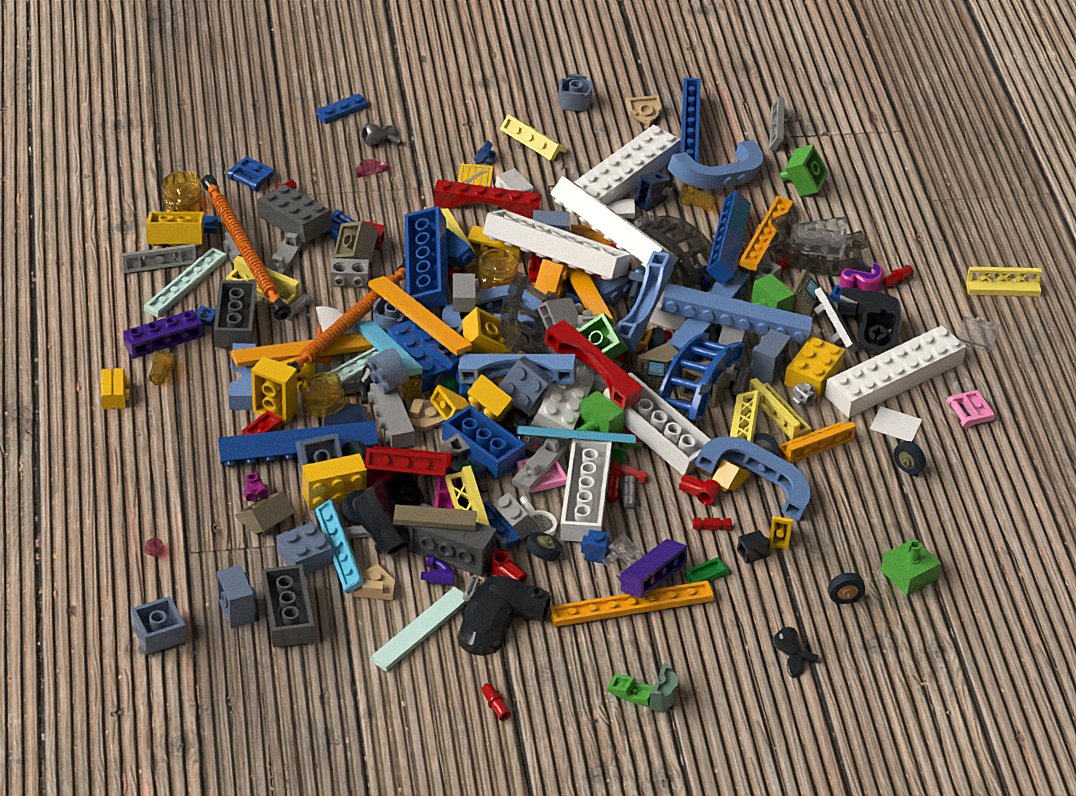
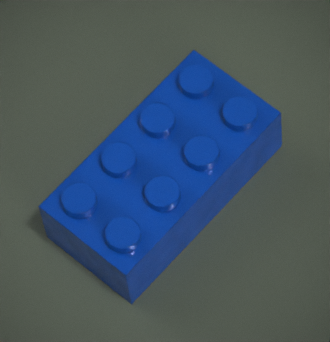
(413, 341)
(487, 441)

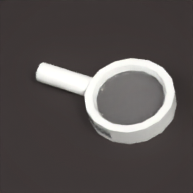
(544, 520)

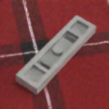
(778, 118)
(286, 253)
(159, 258)
(843, 334)
(540, 463)

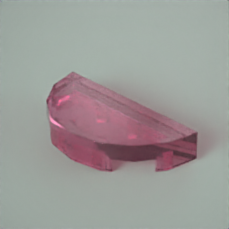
(370, 167)

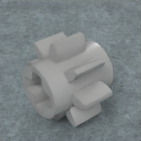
(586, 317)
(804, 394)

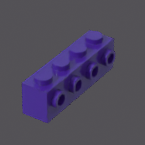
(162, 334)
(653, 568)

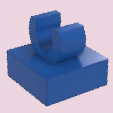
(485, 153)

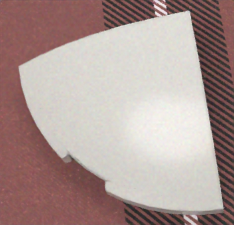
(624, 207)
(328, 316)

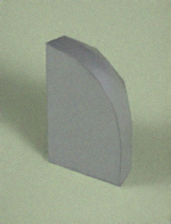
(455, 445)

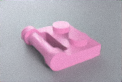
(975, 405)

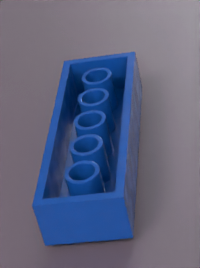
(427, 257)

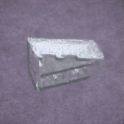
(821, 237)

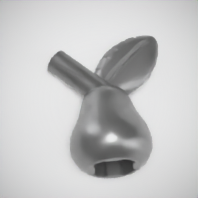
(373, 134)

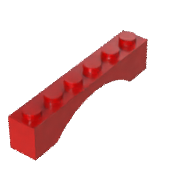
(453, 194)
(567, 340)

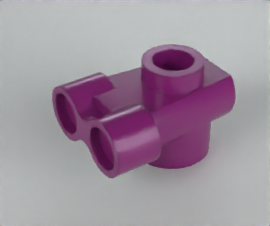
(255, 487)

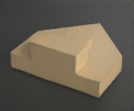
(644, 108)
(424, 415)
(377, 584)

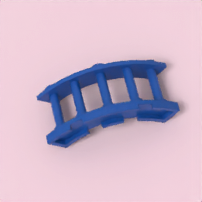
(725, 357)

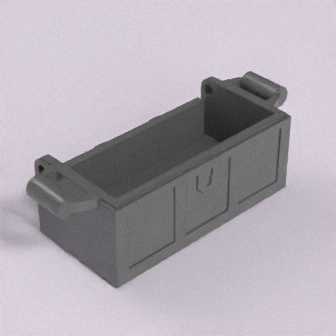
(457, 547)

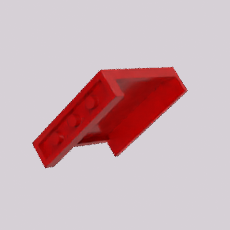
(408, 460)

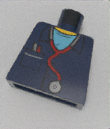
(652, 190)

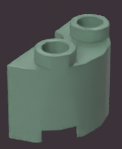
(664, 692)

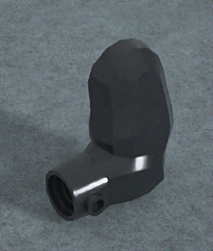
(879, 318)
(377, 507)
(494, 608)

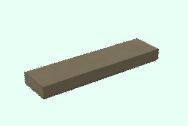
(435, 517)

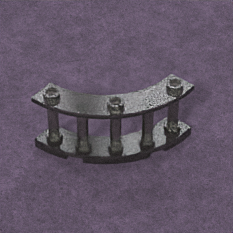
(684, 232)
(785, 251)
(511, 326)

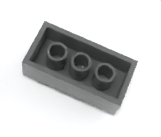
(295, 213)
(235, 312)
(287, 605)

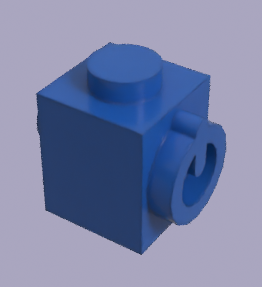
(595, 546)

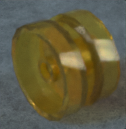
(182, 192)
(497, 268)
(322, 394)

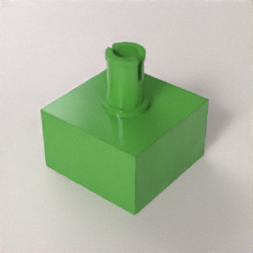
(805, 170)
(772, 293)
(604, 335)
(600, 415)
(910, 566)

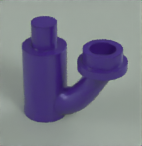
(441, 577)

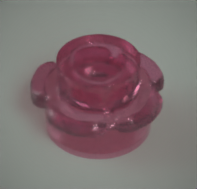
(154, 547)

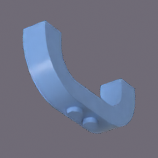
(720, 176)
(489, 301)
(762, 463)

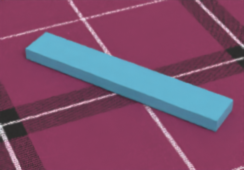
(383, 341)
(578, 434)
(341, 548)

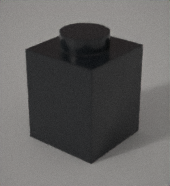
(753, 546)

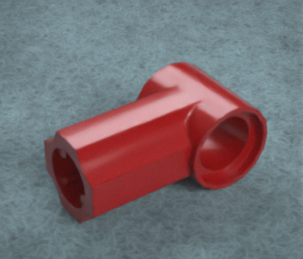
(705, 491)
(503, 566)

